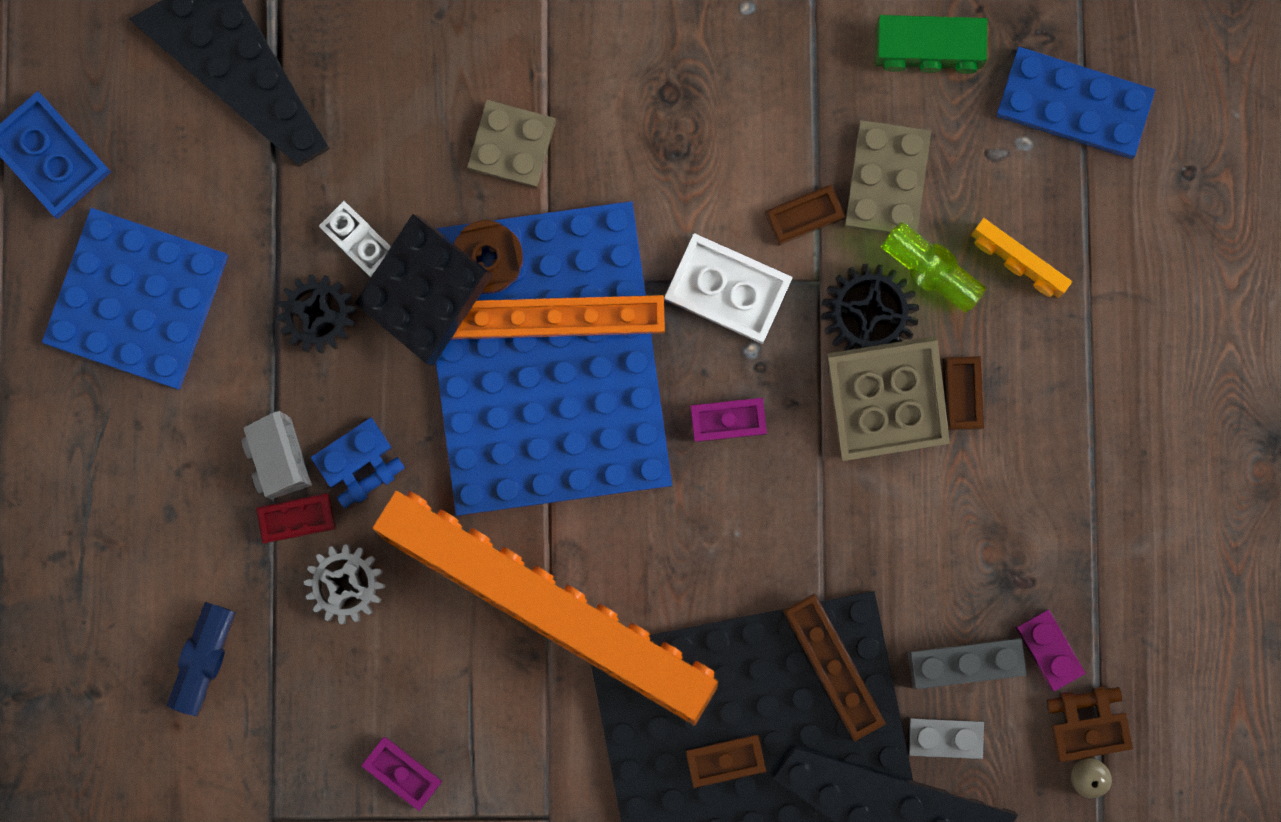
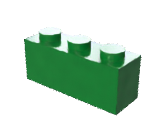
(931, 43)

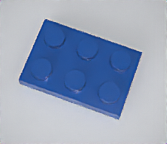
(49, 155)

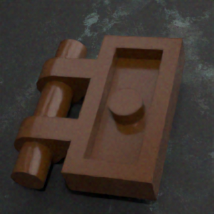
(1093, 735)

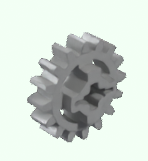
(336, 599)

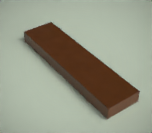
(834, 667)

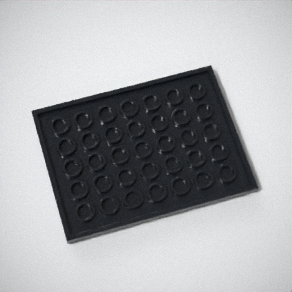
(761, 690)

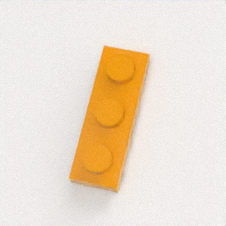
(1020, 259)

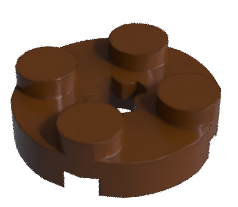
(500, 241)

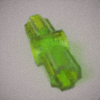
(933, 267)

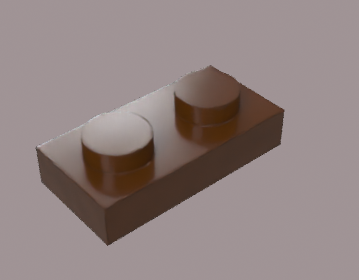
(725, 761)

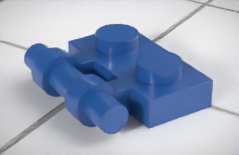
(352, 453)

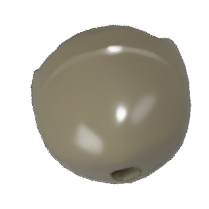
(1091, 778)

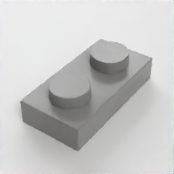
(945, 738)

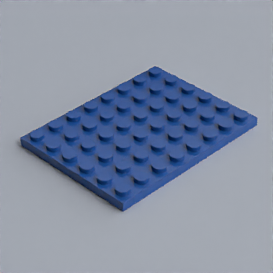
(562, 412)

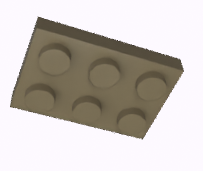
(887, 177)

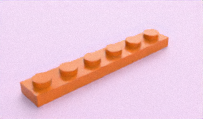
(563, 317)

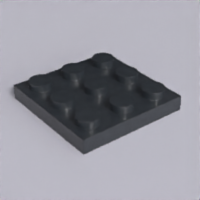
(423, 289)

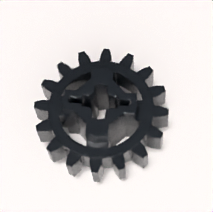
(312, 329)

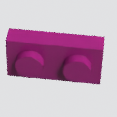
(728, 420)
(1050, 650)
(402, 773)

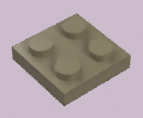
(511, 144)

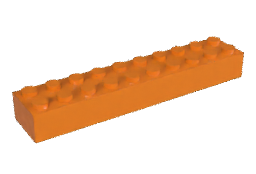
(545, 607)

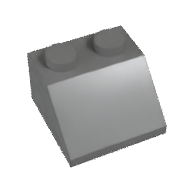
(275, 455)

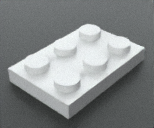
(728, 288)

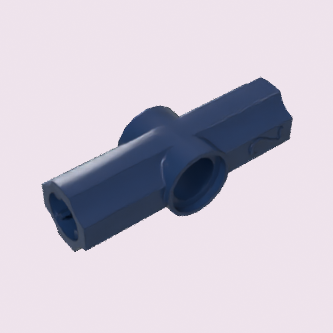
(201, 659)

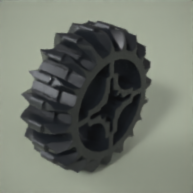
(854, 308)

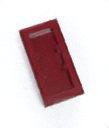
(295, 518)

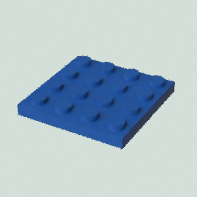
(135, 298)

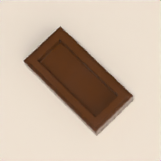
(804, 214)
(963, 393)

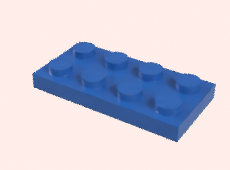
(1075, 103)

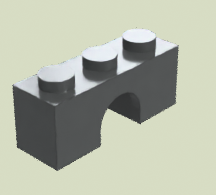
(966, 663)

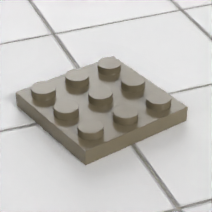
(888, 398)

